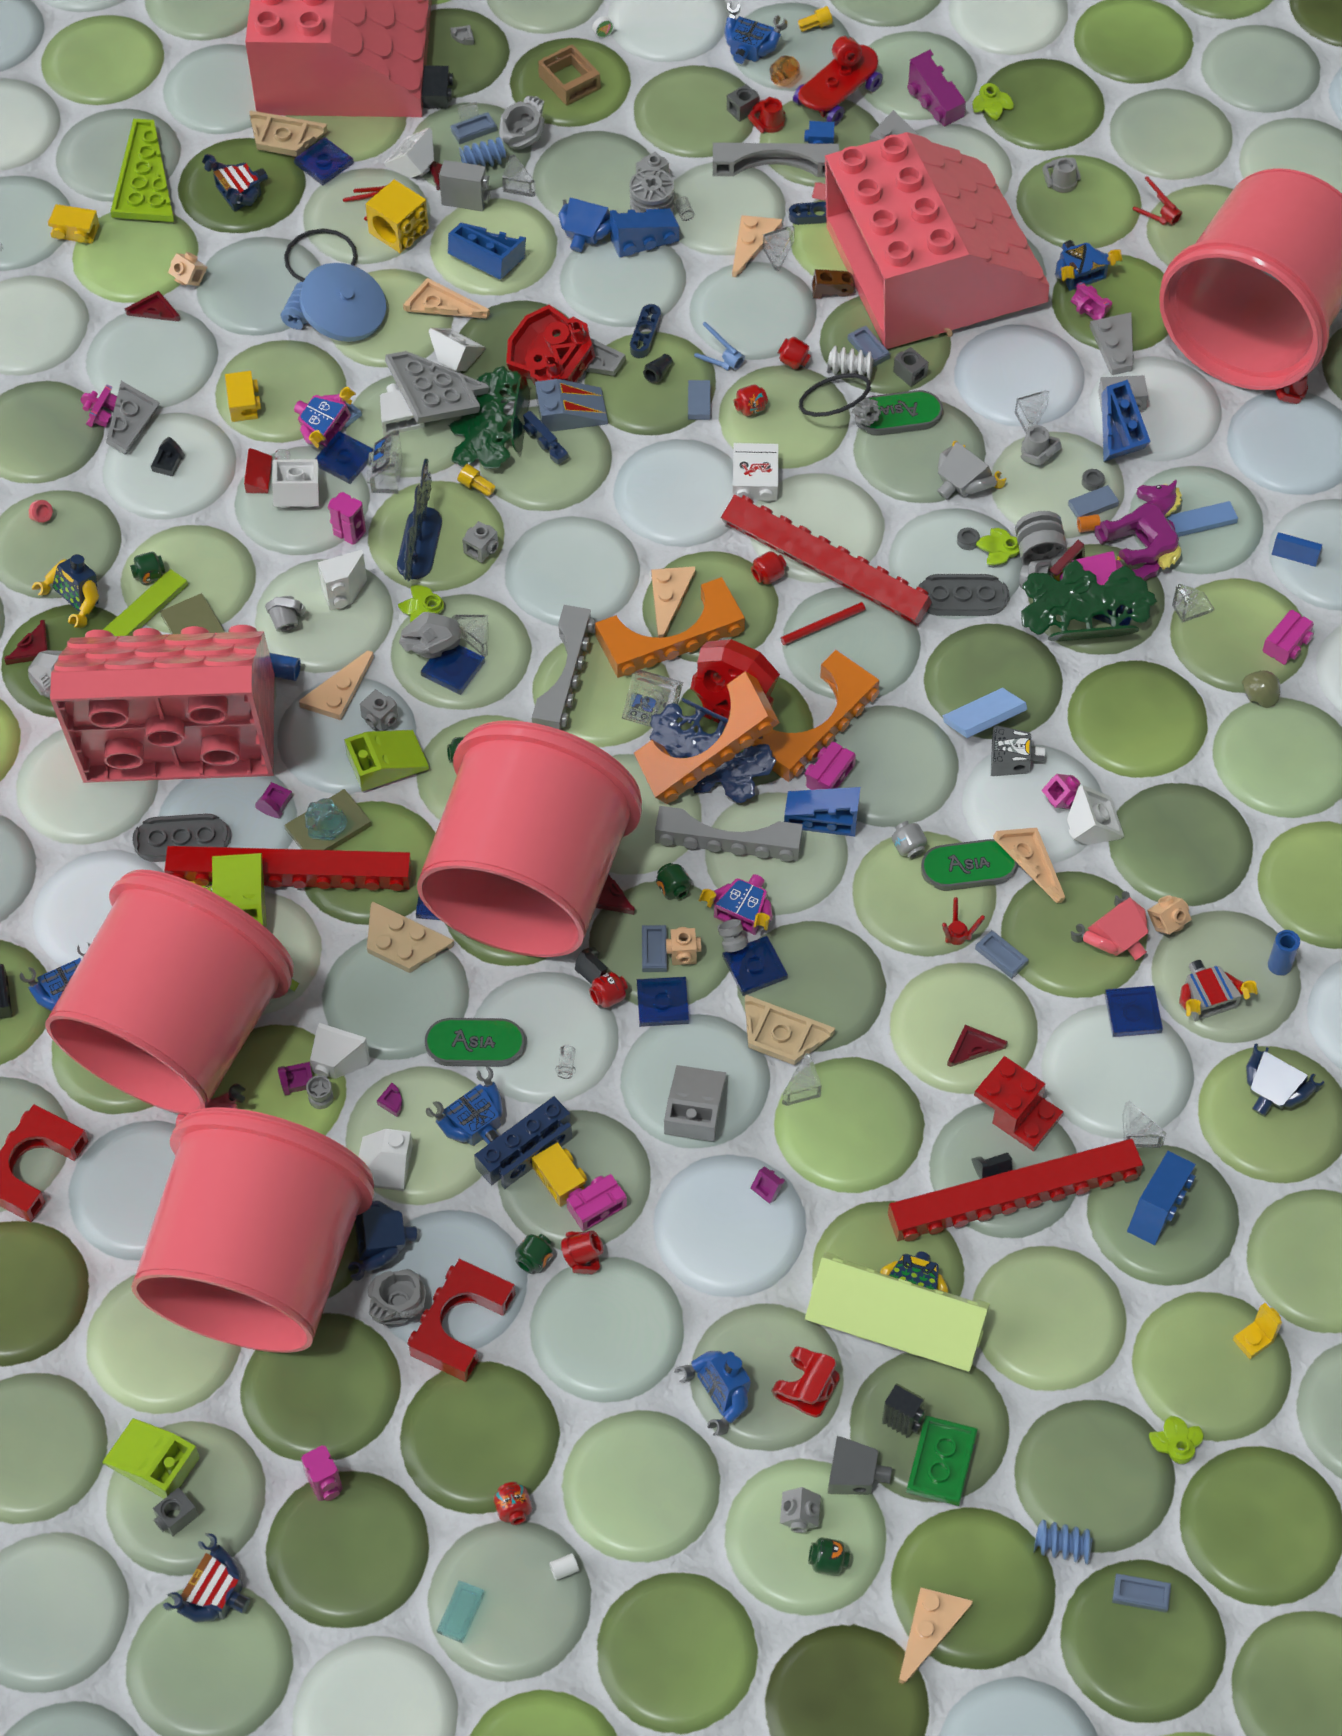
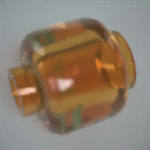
(784, 70)

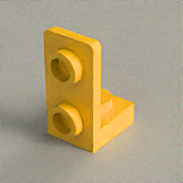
(1259, 1333)

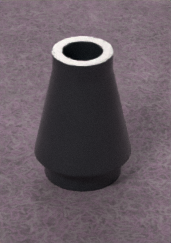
(656, 369)

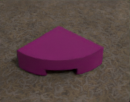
(391, 1100)

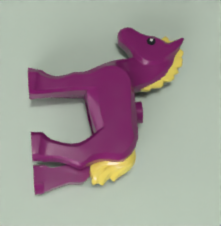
(1150, 527)

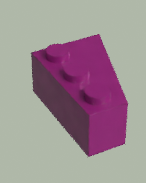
(933, 89)

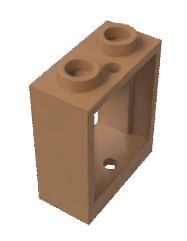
(577, 88)

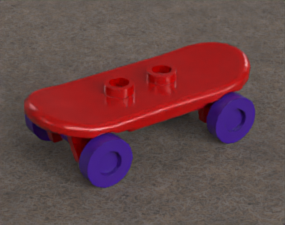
(837, 83)

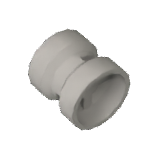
(732, 935)
(315, 1088)

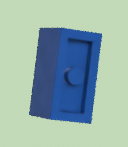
(1296, 549)

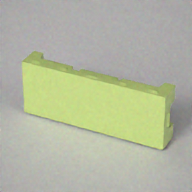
(896, 1312)

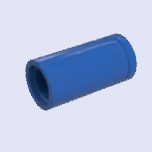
(285, 666)
(1283, 952)

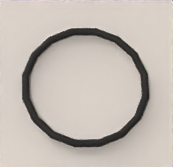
(315, 231)
(842, 409)

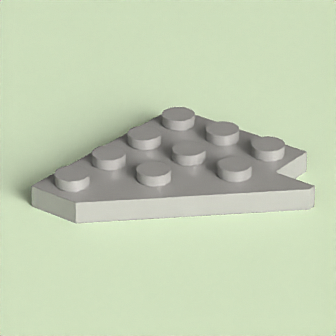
(433, 389)

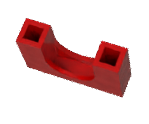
(36, 1130)
(463, 1285)

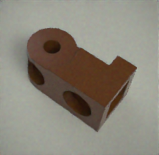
(832, 283)

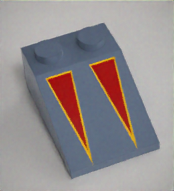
(569, 405)

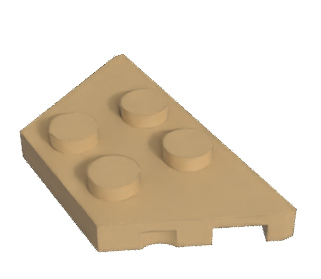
(284, 133)
(402, 939)
(782, 1032)

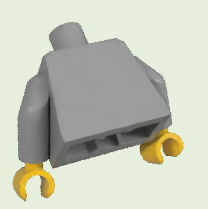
(965, 472)

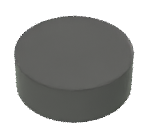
(1092, 479)
(967, 538)

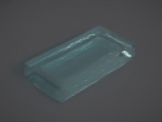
(460, 1611)

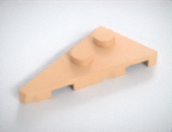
(751, 239)
(438, 299)
(668, 590)
(336, 693)
(1030, 853)
(933, 1619)

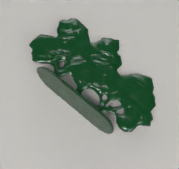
(487, 425)
(1082, 598)

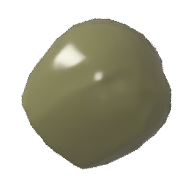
(1262, 688)

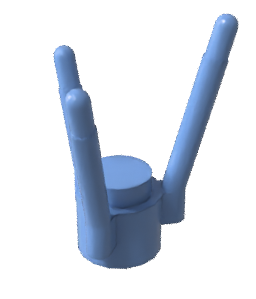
(731, 356)

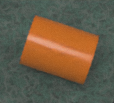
(1088, 523)

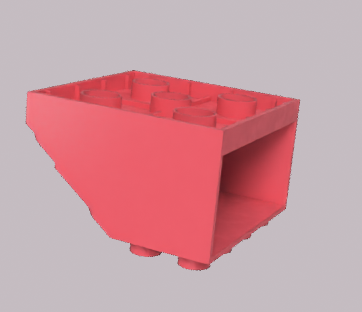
(338, 56)
(927, 238)
(167, 704)

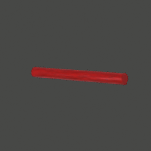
(823, 623)

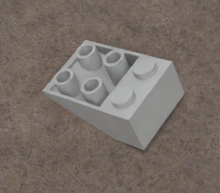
(694, 1103)

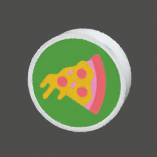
(603, 27)

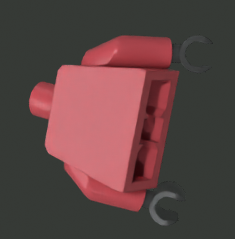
(1117, 929)

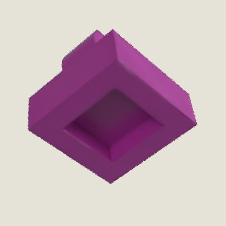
(767, 1184)

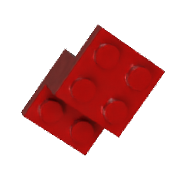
(1018, 1103)

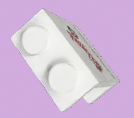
(755, 471)

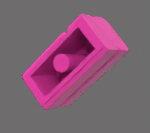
(347, 518)
(1288, 636)
(831, 767)
(596, 1201)
(322, 1473)

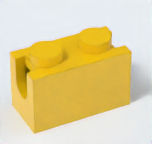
(73, 223)
(241, 396)
(558, 1172)

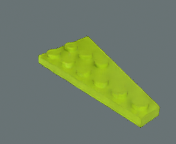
(142, 181)

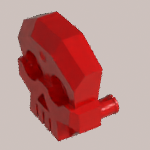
(536, 340)
(729, 661)

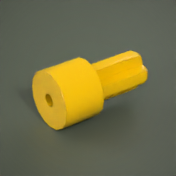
(821, 18)
(471, 478)

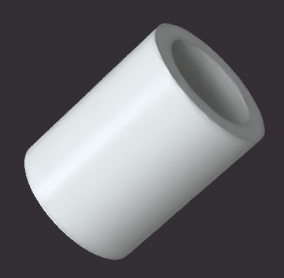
(564, 1566)

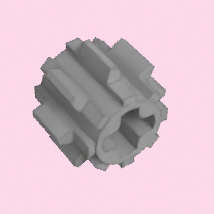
(866, 411)

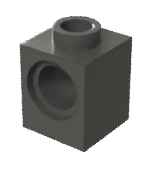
(741, 102)
(910, 366)
(175, 1501)

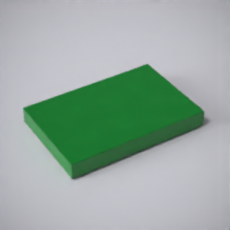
(942, 1460)

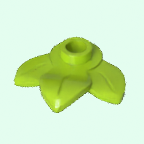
(992, 103)
(998, 547)
(421, 602)
(1176, 1437)

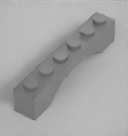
(737, 157)
(573, 631)
(776, 841)

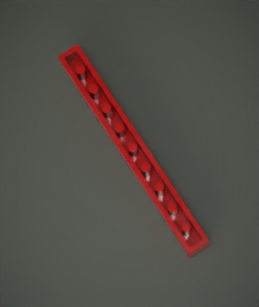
(826, 559)
(301, 867)
(1015, 1190)

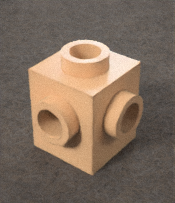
(187, 269)
(1169, 914)
(683, 946)

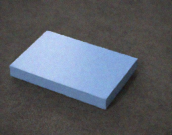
(985, 712)

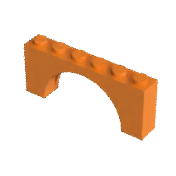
(632, 651)
(852, 690)
(748, 720)

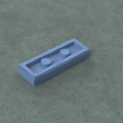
(1204, 518)

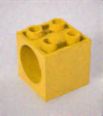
(397, 216)

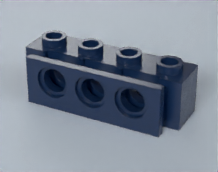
(512, 1152)

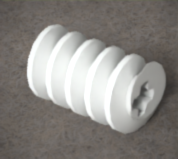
(850, 362)

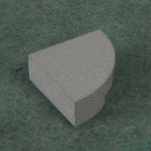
(462, 34)

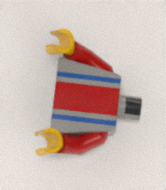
(1212, 991)

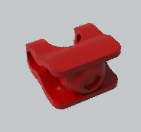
(814, 1388)

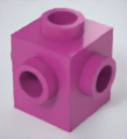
(1061, 790)

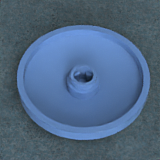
(342, 302)

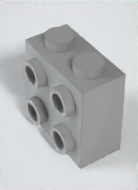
(464, 185)

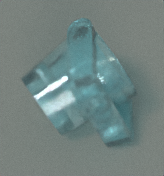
(327, 818)

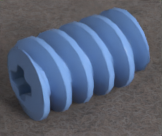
(483, 153)
(292, 312)
(1063, 1541)

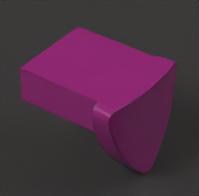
(274, 800)
(294, 1077)

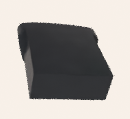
(167, 457)
(589, 965)
(993, 1165)

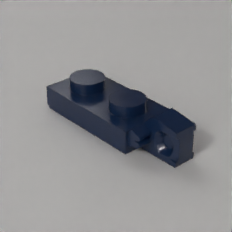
(544, 437)

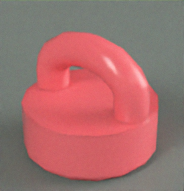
(40, 511)

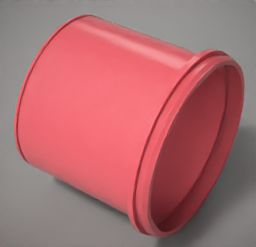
(1236, 316)
(527, 837)
(168, 991)
(251, 1228)

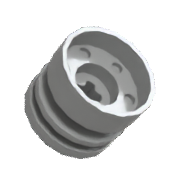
(651, 190)
(1040, 537)

